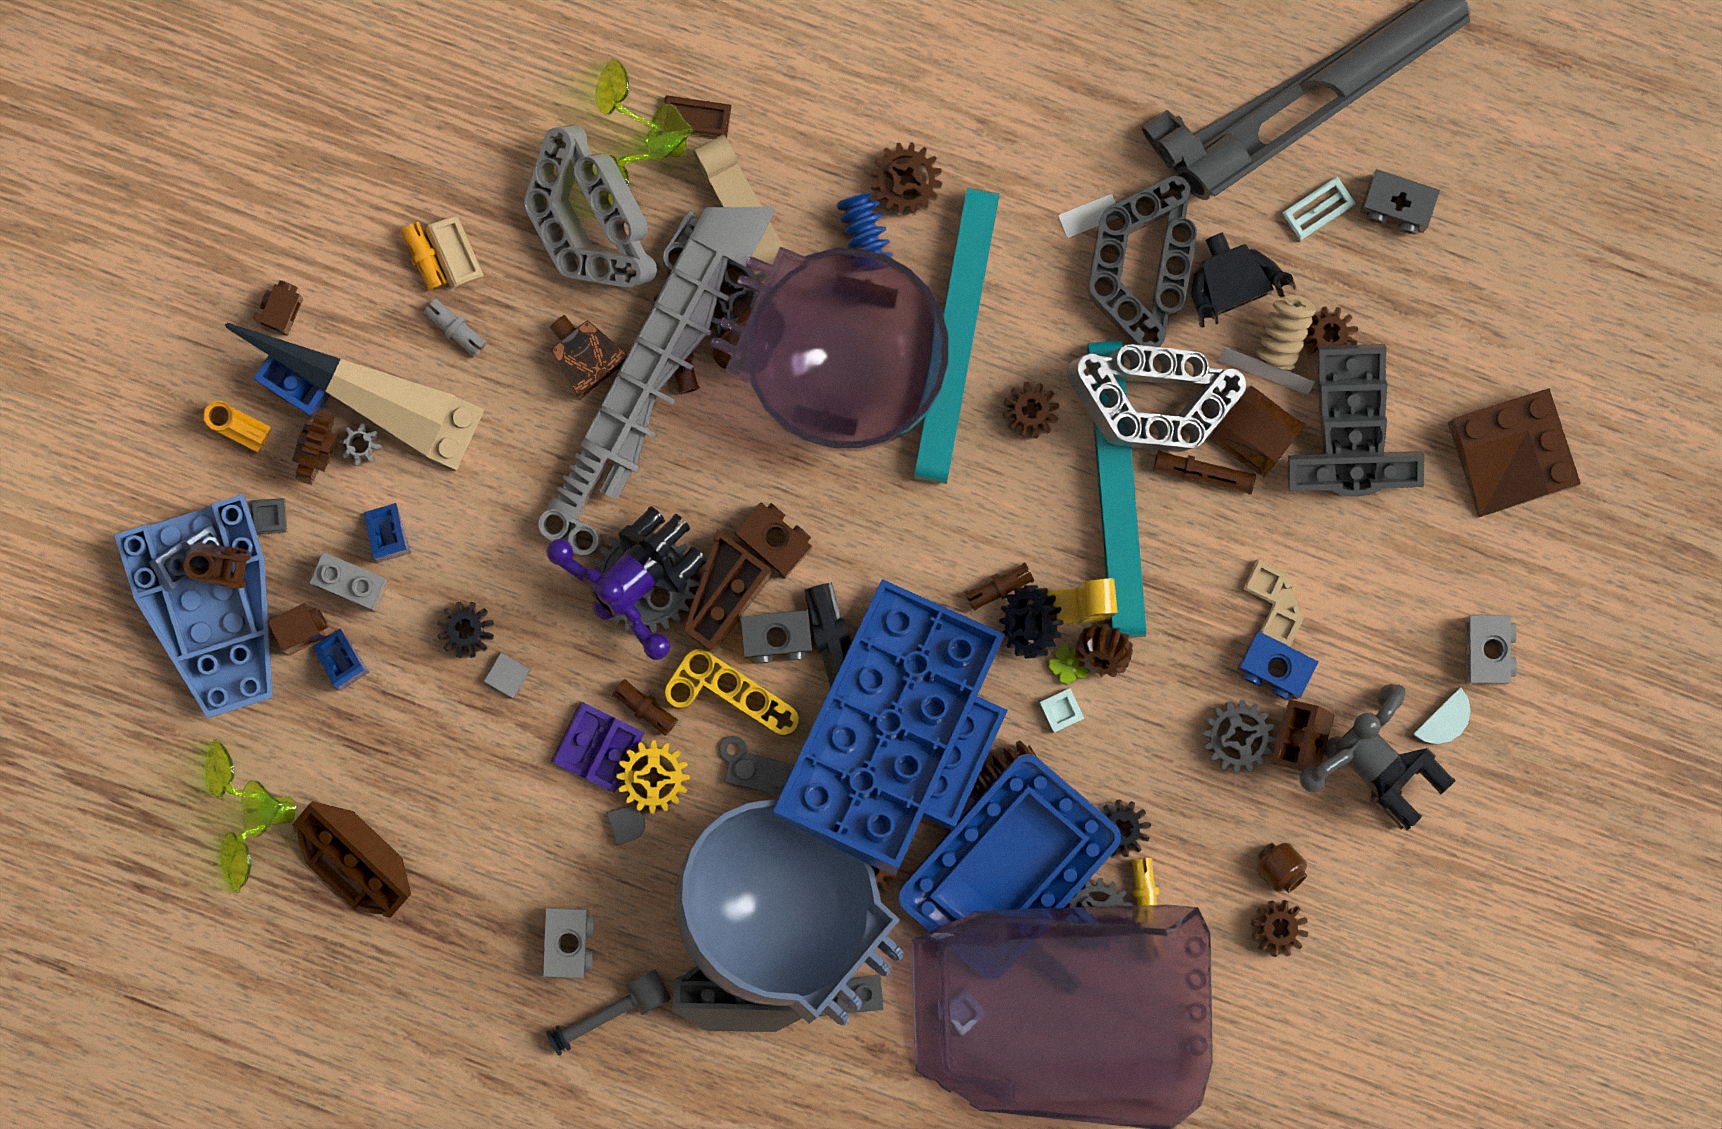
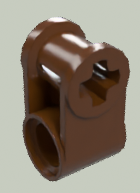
(219, 566)

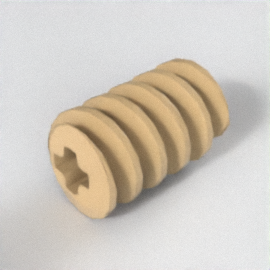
(1288, 331)

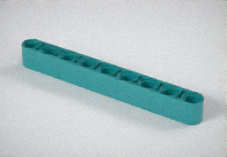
(960, 319)
(1119, 517)

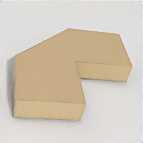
(1276, 588)

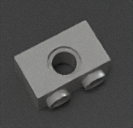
(349, 581)
(1478, 666)
(558, 962)

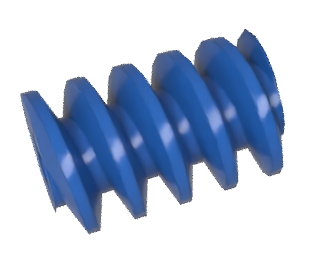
(862, 223)

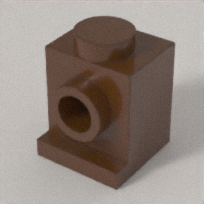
(280, 307)

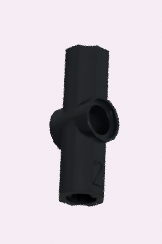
(828, 628)

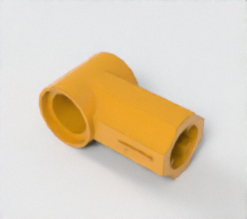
(239, 426)

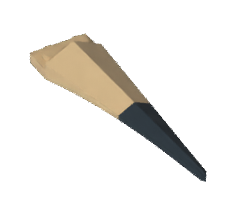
(416, 414)

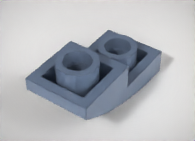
(169, 564)

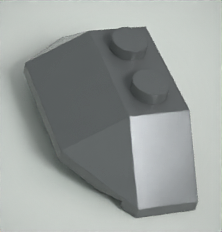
(716, 1010)

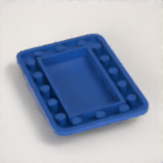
(1016, 848)

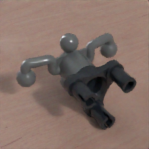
(1378, 762)

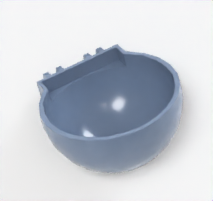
(780, 914)

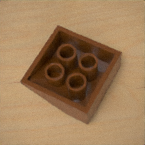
(1514, 452)

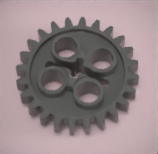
(649, 613)

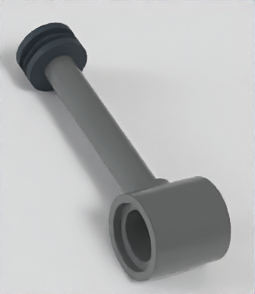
(644, 993)

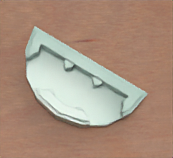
(1447, 721)

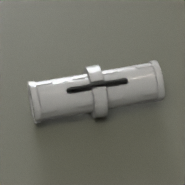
(455, 327)

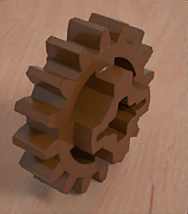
(918, 187)
(314, 447)

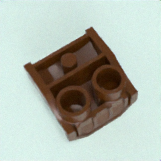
(1257, 432)

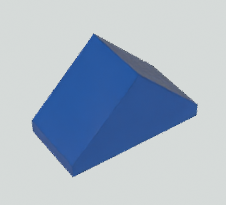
(386, 533)
(340, 660)

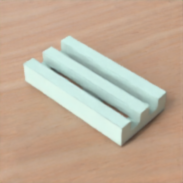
(1295, 224)

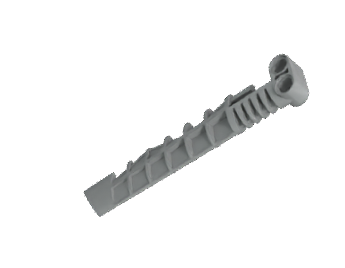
(666, 339)

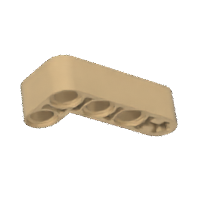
(732, 188)

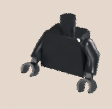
(1234, 279)

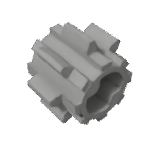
(368, 438)

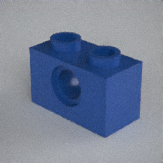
(291, 387)
(1297, 666)

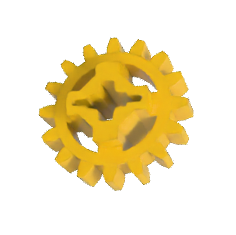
(652, 792)

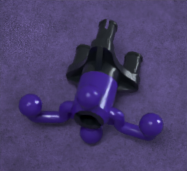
(639, 569)

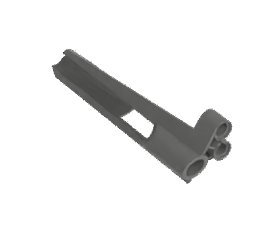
(1232, 147)

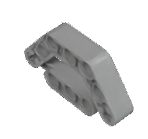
(569, 153)
(1141, 369)

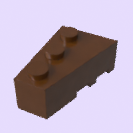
(725, 591)

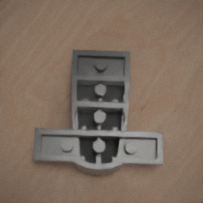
(1354, 429)

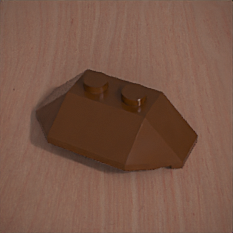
(352, 859)

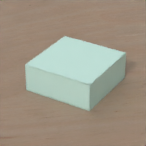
(1061, 710)

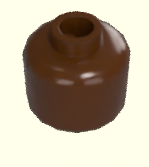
(1282, 867)

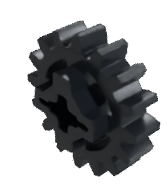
(1031, 621)

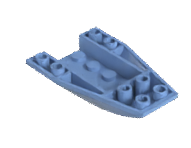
(207, 629)

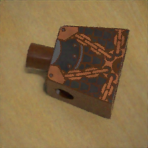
(585, 355)

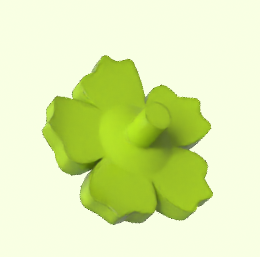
(1067, 665)

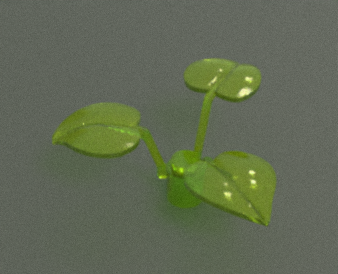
(668, 127)
(259, 813)

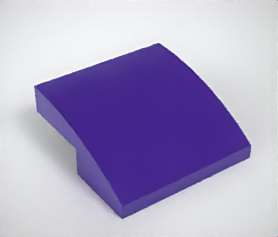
(596, 745)

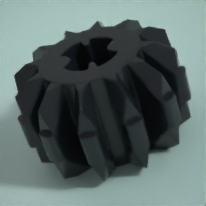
(456, 636)
(1124, 816)

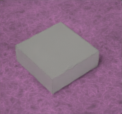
(507, 675)

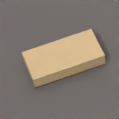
(454, 252)

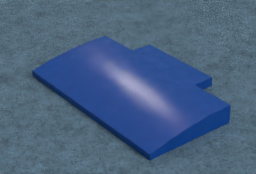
(896, 730)

